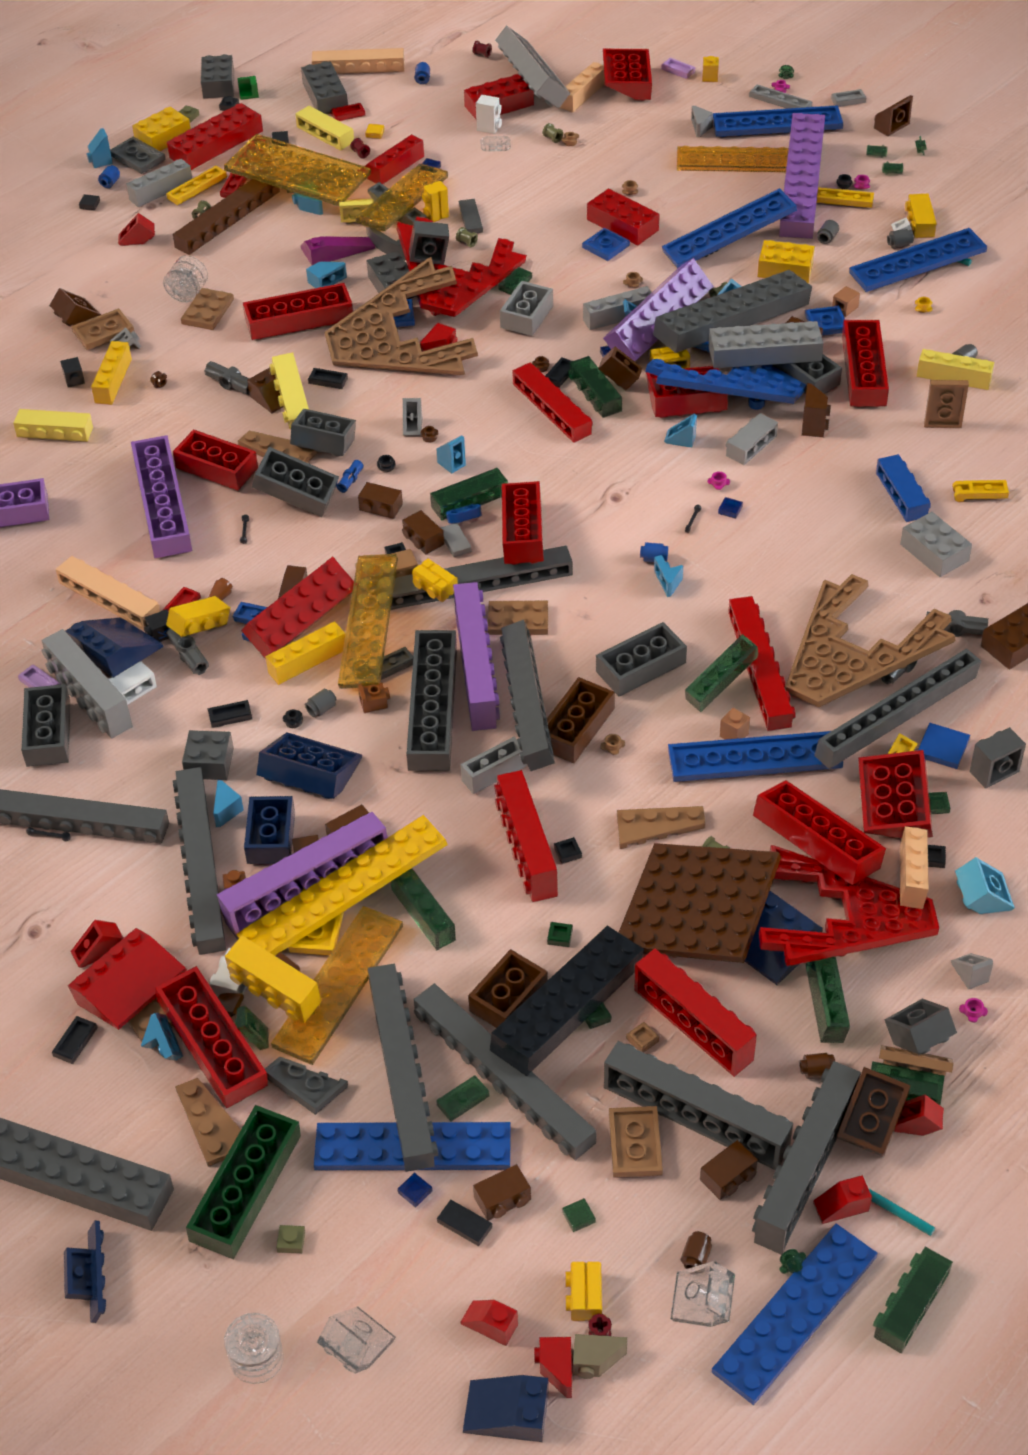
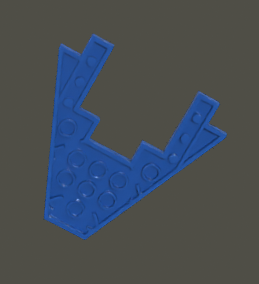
(747, 381)

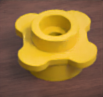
(923, 304)

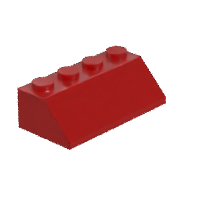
(396, 159)

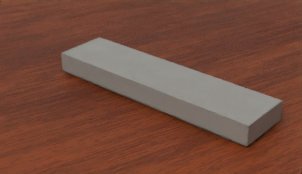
(778, 98)

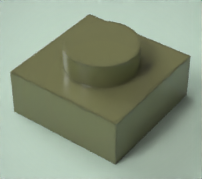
(190, 112)
(290, 1239)

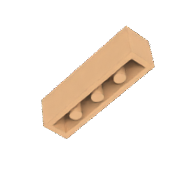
(584, 86)
(913, 868)

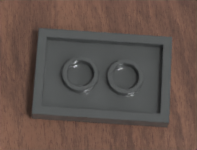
(137, 155)

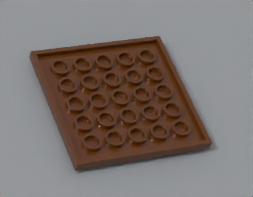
(700, 901)

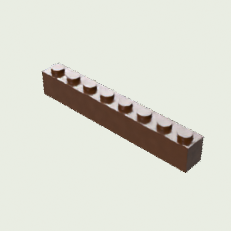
(222, 215)

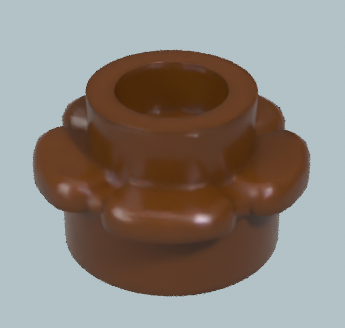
(541, 363)
(158, 379)
(429, 434)

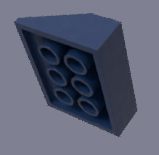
(113, 643)
(307, 765)
(776, 915)

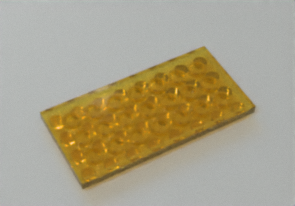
(297, 169)

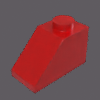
(137, 231)
(438, 336)
(96, 942)
(920, 1117)
(843, 1200)
(491, 1320)
(555, 1362)

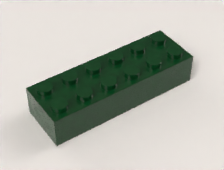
(243, 1182)

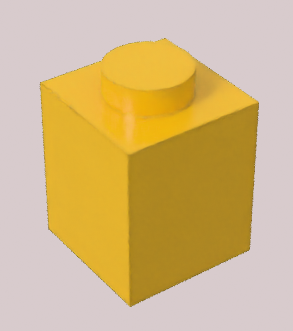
(710, 69)

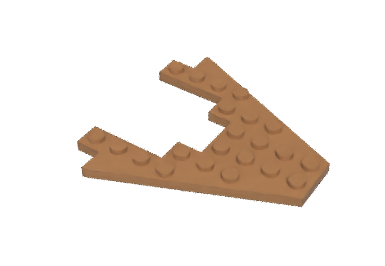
(371, 337)
(833, 667)

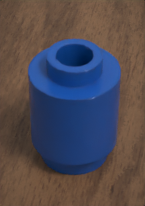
(422, 73)
(109, 176)
(652, 550)

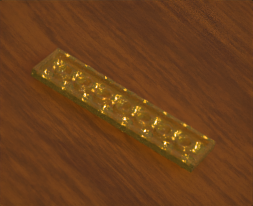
(732, 159)
(400, 197)
(368, 621)
(339, 983)

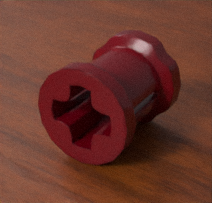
(483, 49)
(358, 146)
(600, 1321)

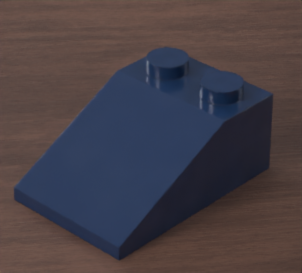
(507, 1407)

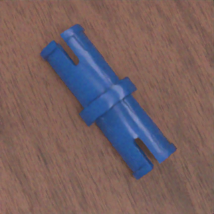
(355, 469)

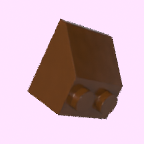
(894, 117)
(72, 308)
(263, 390)
(815, 412)

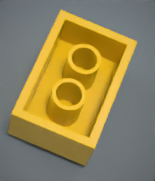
(161, 128)
(783, 256)

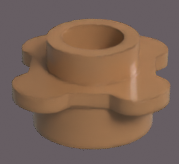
(570, 138)
(630, 187)
(633, 279)
(612, 744)

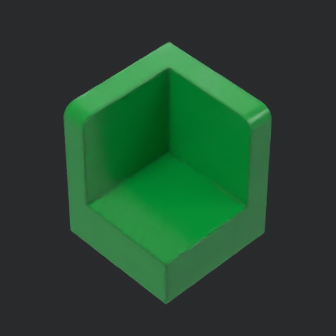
(248, 87)

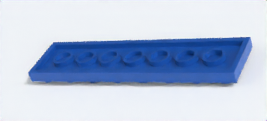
(770, 120)
(729, 228)
(917, 259)
(746, 756)
(378, 1146)
(794, 1314)

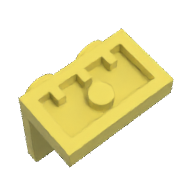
(351, 208)

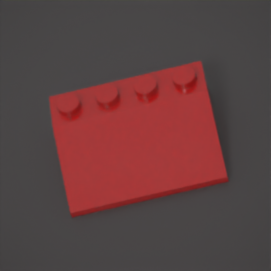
(628, 72)
(680, 401)
(895, 793)
(125, 979)

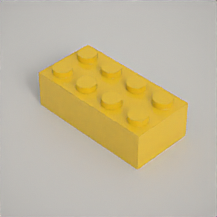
(272, 979)

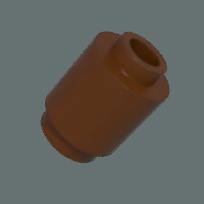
(815, 1064)
(696, 1250)

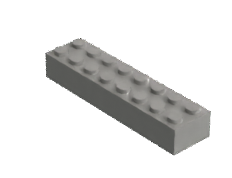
(532, 67)

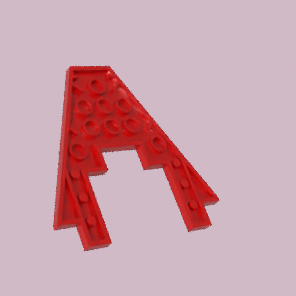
(470, 284)
(869, 908)

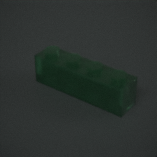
(595, 387)
(474, 490)
(721, 673)
(424, 909)
(828, 1000)
(912, 1299)

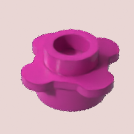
(780, 85)
(862, 182)
(718, 480)
(973, 1004)

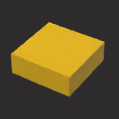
(374, 131)

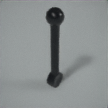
(697, 508)
(245, 518)
(65, 836)

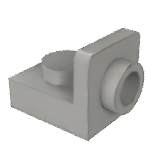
(127, 336)

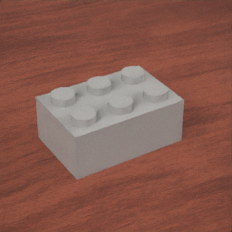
(526, 308)
(936, 544)

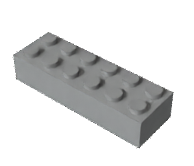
(765, 344)
(86, 684)

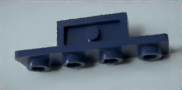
(84, 1273)

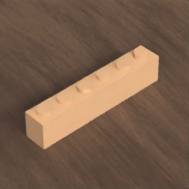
(362, 60)
(106, 591)

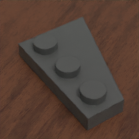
(305, 1086)

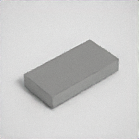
(848, 98)
(456, 540)

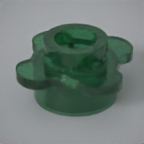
(786, 72)
(921, 145)
(791, 1261)

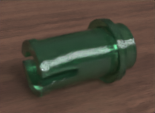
(877, 150)
(892, 168)

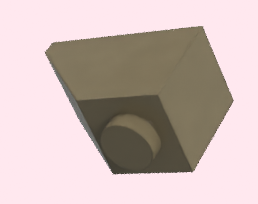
(596, 1354)

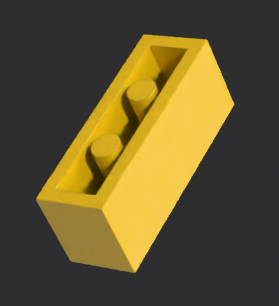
(921, 215)
(198, 616)

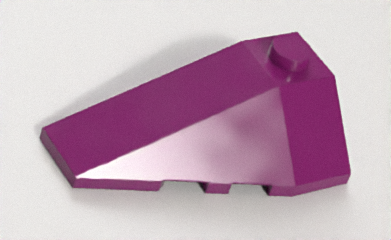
(334, 248)

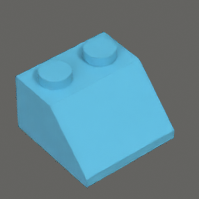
(983, 887)

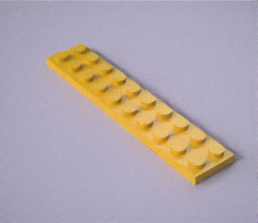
(345, 886)

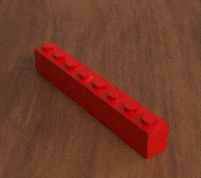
(764, 670)

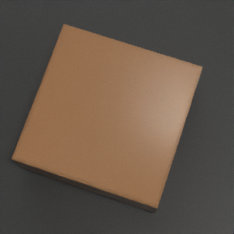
(642, 1037)

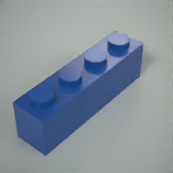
(902, 487)

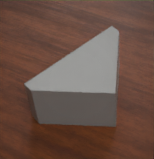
(701, 120)
(412, 416)
(973, 969)

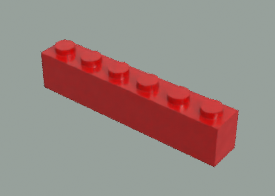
(552, 402)

